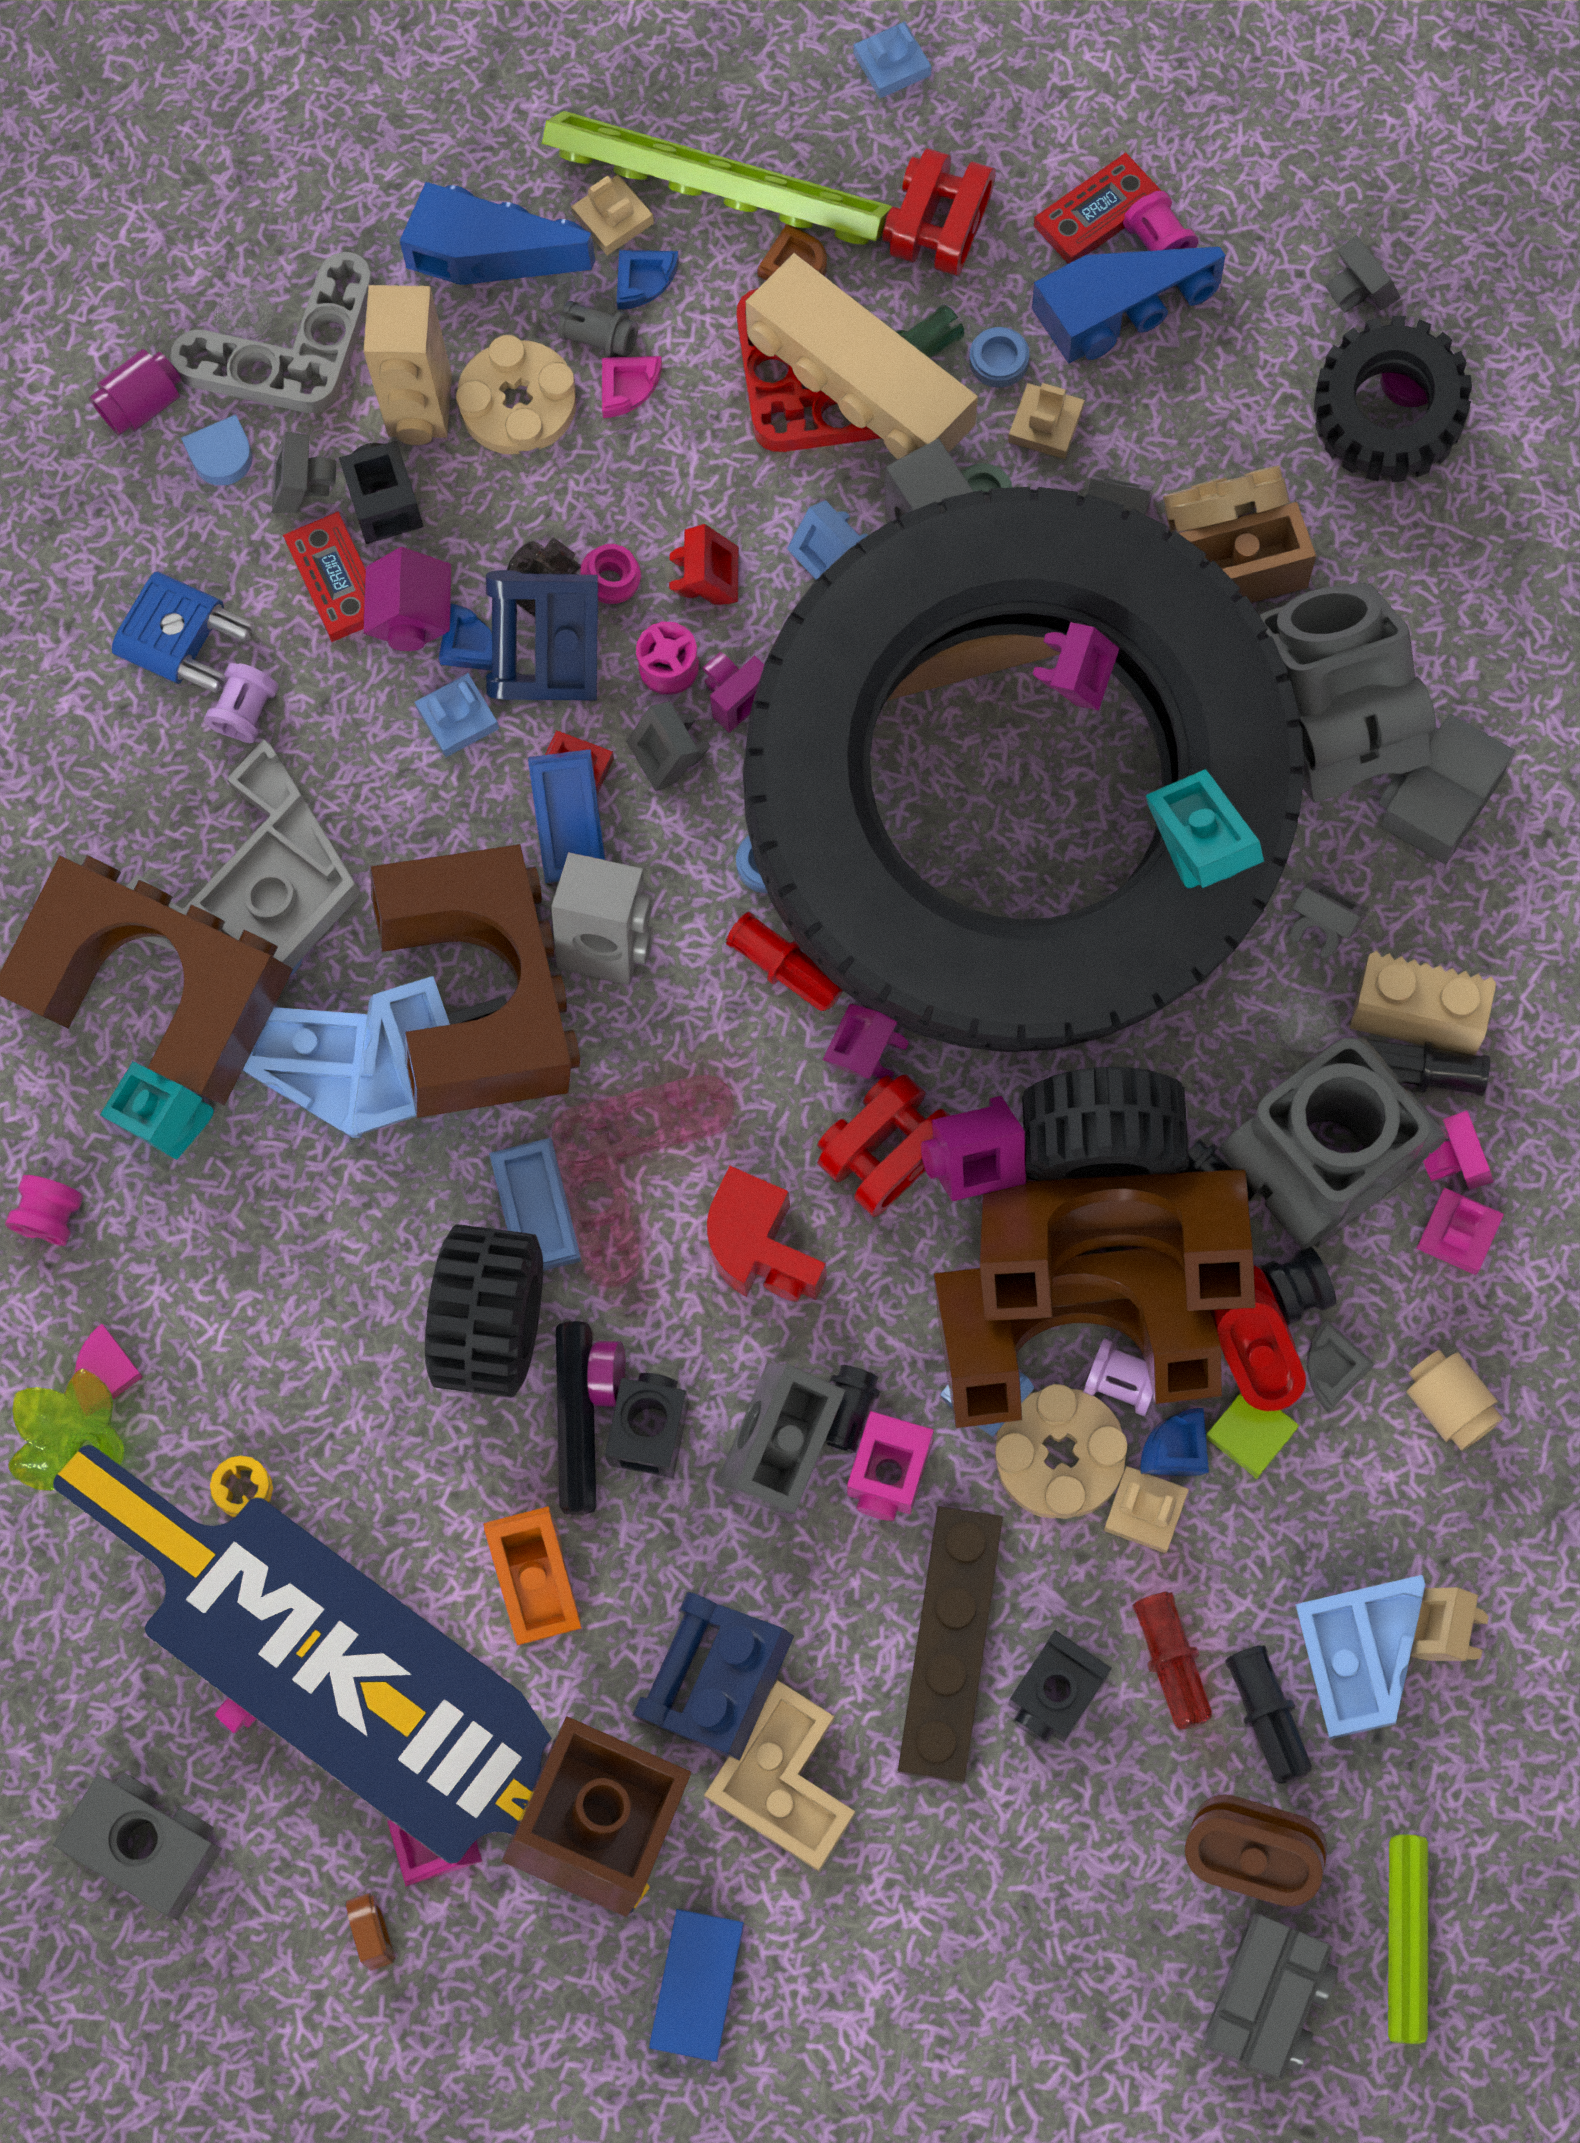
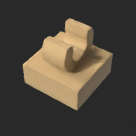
(612, 213)
(1046, 420)
(1146, 1509)
(1447, 1625)

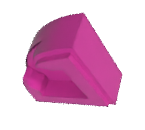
(628, 382)
(107, 1361)

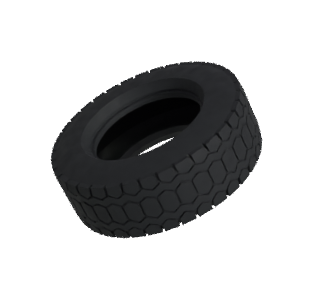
(1026, 568)

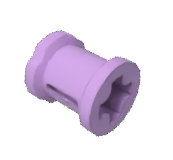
(242, 683)
(1120, 1377)

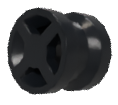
(1300, 1284)

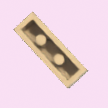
(408, 362)

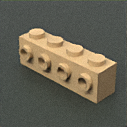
(857, 361)

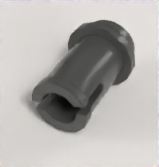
(599, 329)

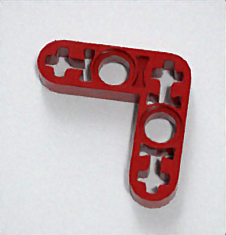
(790, 399)

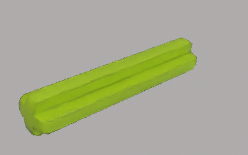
(1408, 1939)

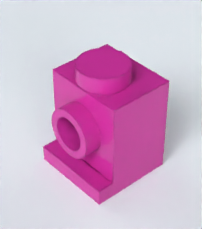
(895, 1442)

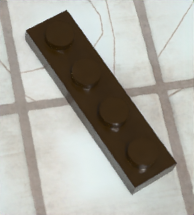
(950, 1645)

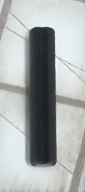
(575, 1419)

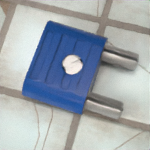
(170, 628)

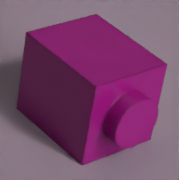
(407, 599)

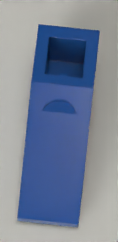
(484, 241)
(1087, 297)

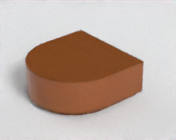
(792, 241)
(369, 1931)

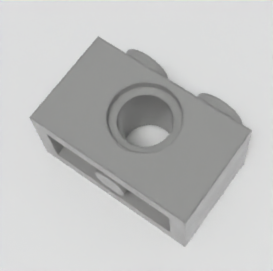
(601, 919)

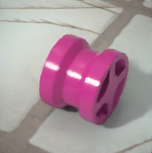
(664, 644)
(44, 1209)

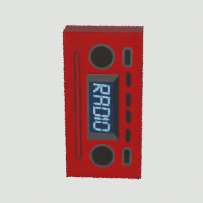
(1094, 209)
(331, 573)

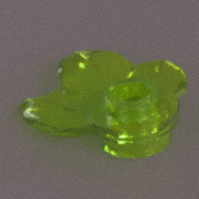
(59, 1425)

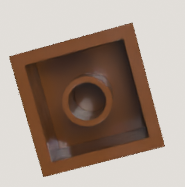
(597, 1817)

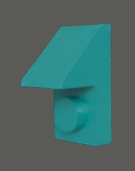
(1203, 831)
(157, 1110)

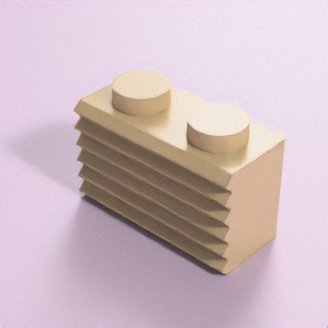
(1423, 1004)

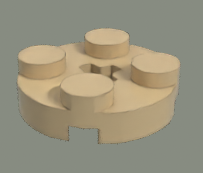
(509, 365)
(1225, 499)
(1061, 1490)

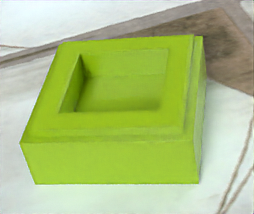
(1251, 1435)

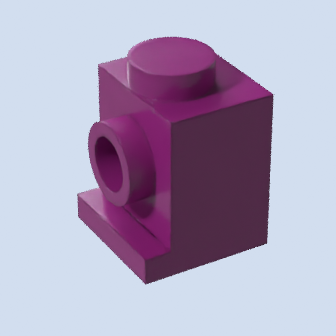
(976, 1151)

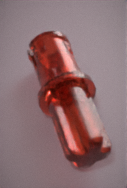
(1173, 1660)

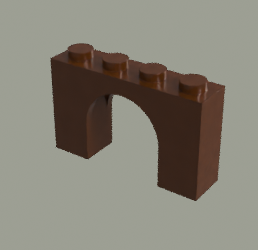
(490, 903)
(90, 915)
(1044, 1223)
(1124, 1290)

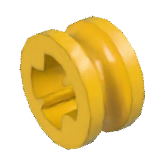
(234, 1465)

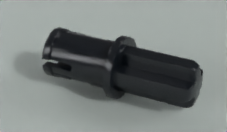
(1435, 1067)
(1269, 1714)

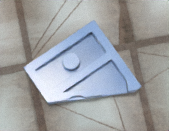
(312, 1061)
(383, 1079)
(1362, 1652)

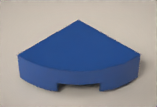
(643, 276)
(467, 642)
(1177, 1446)

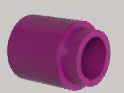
(136, 391)

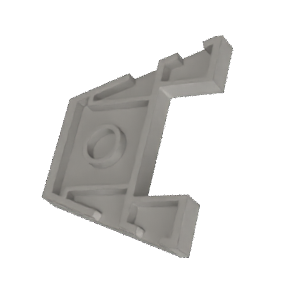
(284, 877)

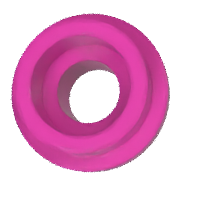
(616, 559)

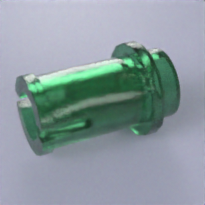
(930, 336)

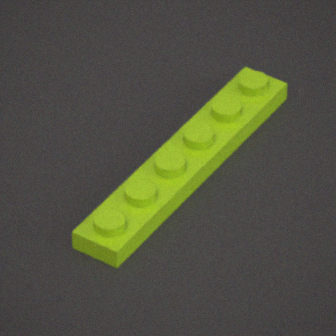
(697, 171)

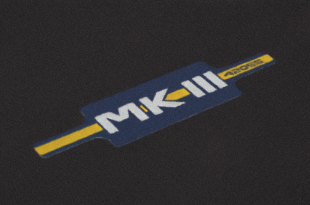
(328, 1661)

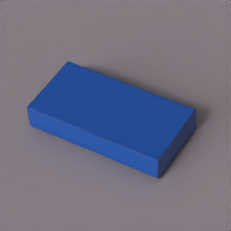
(565, 809)
(696, 1985)

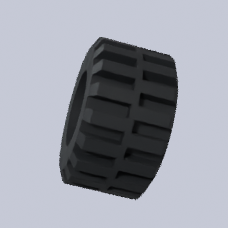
(1400, 351)
(1105, 1124)
(483, 1310)

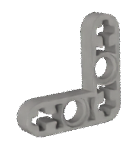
(302, 361)

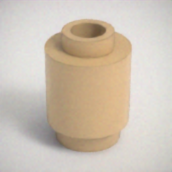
(1453, 1399)

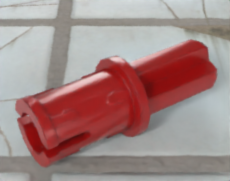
(782, 961)

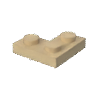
(767, 1784)

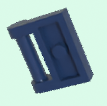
(563, 636)
(730, 1684)

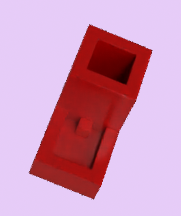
(742, 1236)

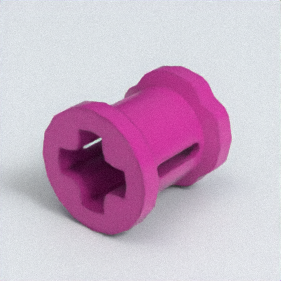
(1157, 224)

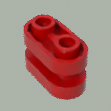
(925, 184)
(849, 1145)
(1261, 1350)

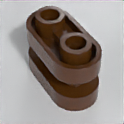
(1256, 1850)

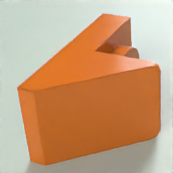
(532, 1575)

